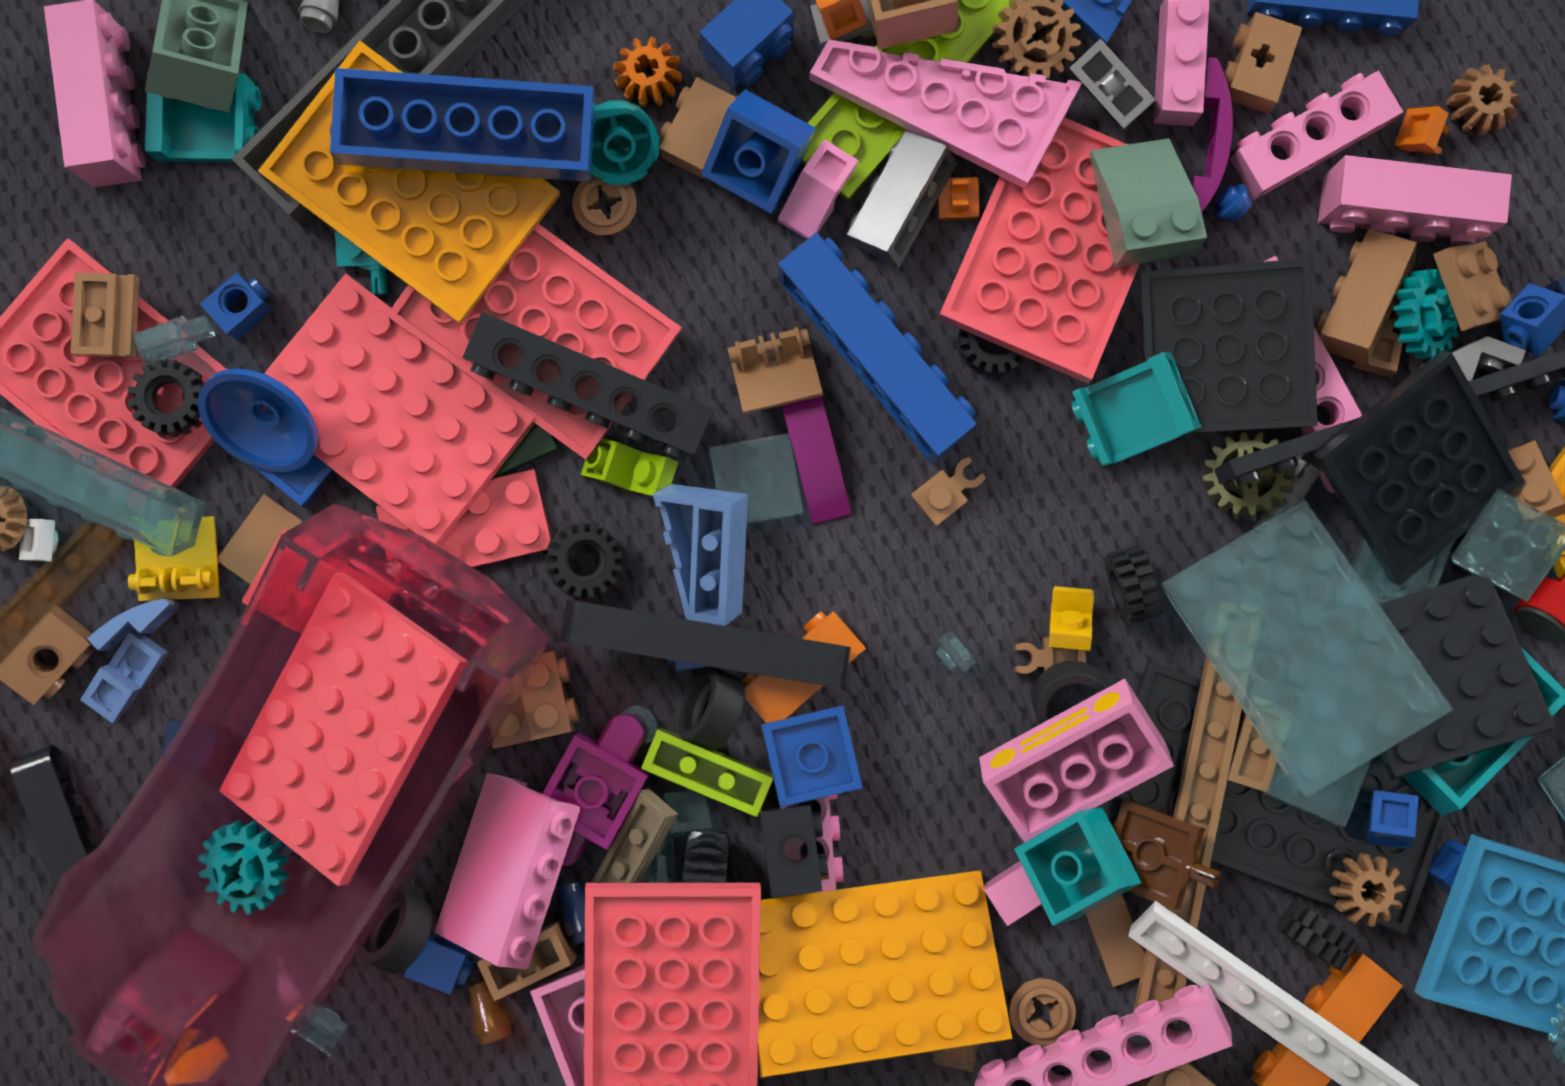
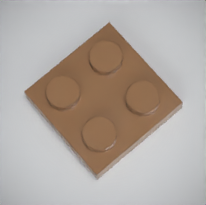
(1473, 284)

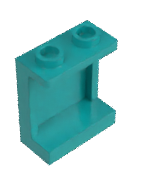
(197, 134)
(1135, 410)

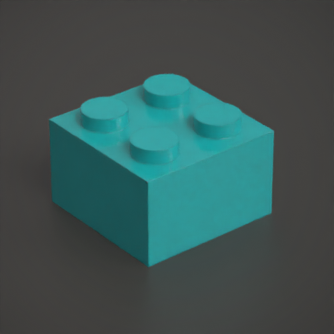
(1077, 865)

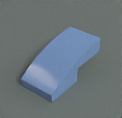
(144, 618)
(124, 677)

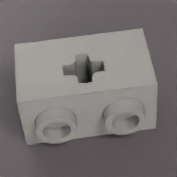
(1112, 83)

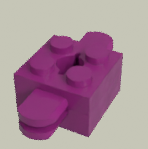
(600, 781)

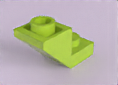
(629, 468)

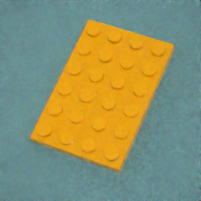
(429, 228)
(877, 974)

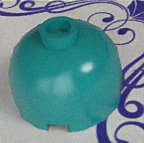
(622, 142)

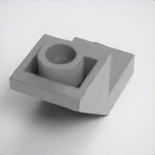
(1491, 354)

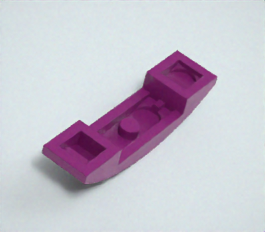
(1220, 135)
(816, 459)

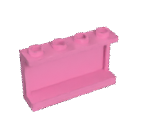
(507, 872)

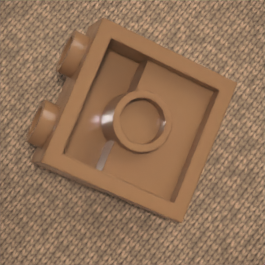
(542, 705)

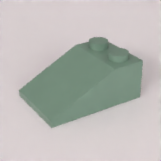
(198, 51)
(1147, 203)

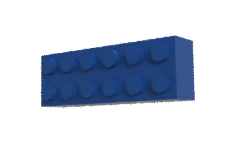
(462, 125)
(875, 347)

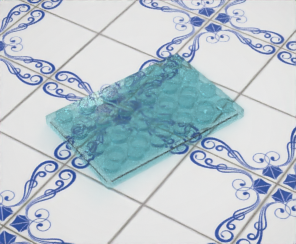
(1305, 649)

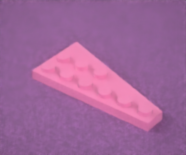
(971, 108)

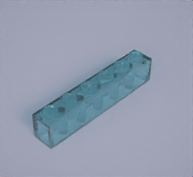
(97, 487)

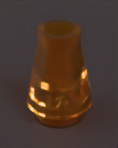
(489, 1017)

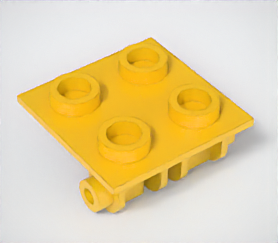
(182, 576)

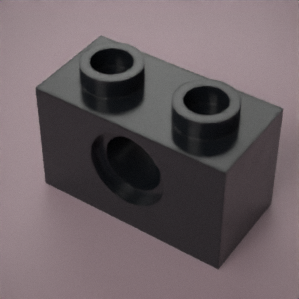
(788, 875)

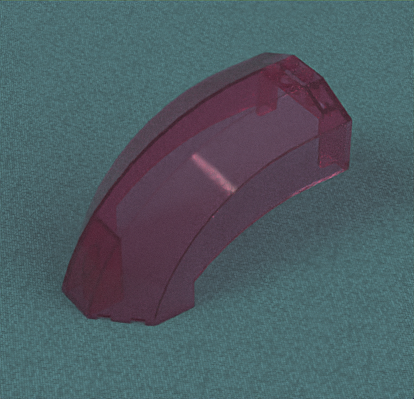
(136, 946)

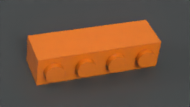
(1348, 1001)

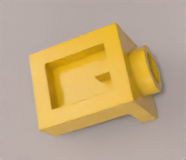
(1071, 618)

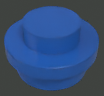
(1232, 202)

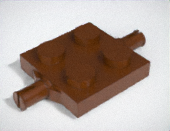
(1162, 853)

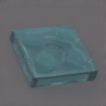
(763, 471)
(1511, 545)

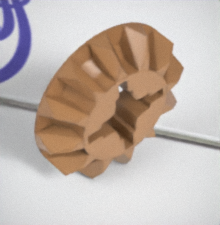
(594, 221)
(15, 514)
(1061, 1014)

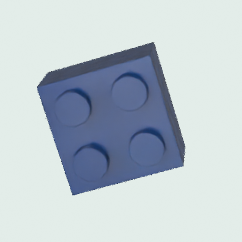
(746, 39)
(758, 151)

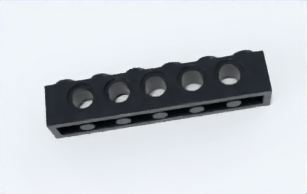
(495, 335)

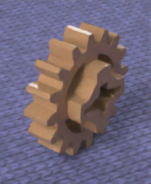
(1046, 48)

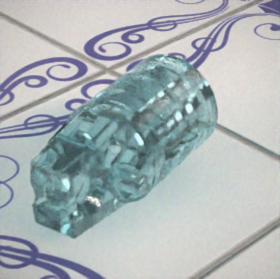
(172, 338)

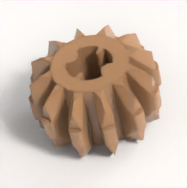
(1488, 115)
(1382, 892)

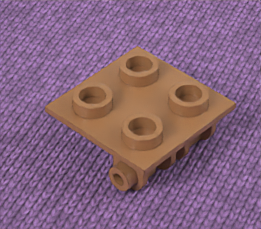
(775, 371)
(256, 537)

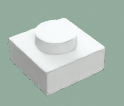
(38, 540)

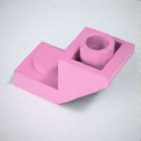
(816, 190)

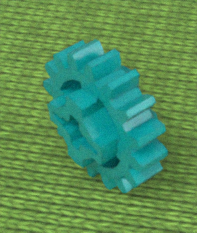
(1425, 314)
(246, 871)

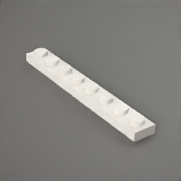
(1261, 1001)

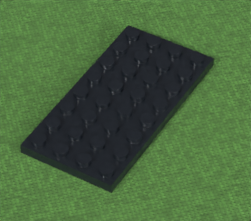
(1273, 837)

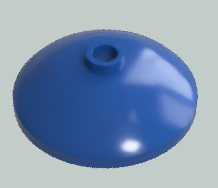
(258, 420)

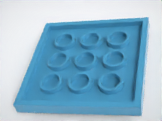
(1501, 937)

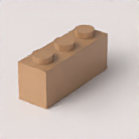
(1366, 295)

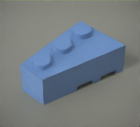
(708, 549)

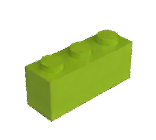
(708, 772)

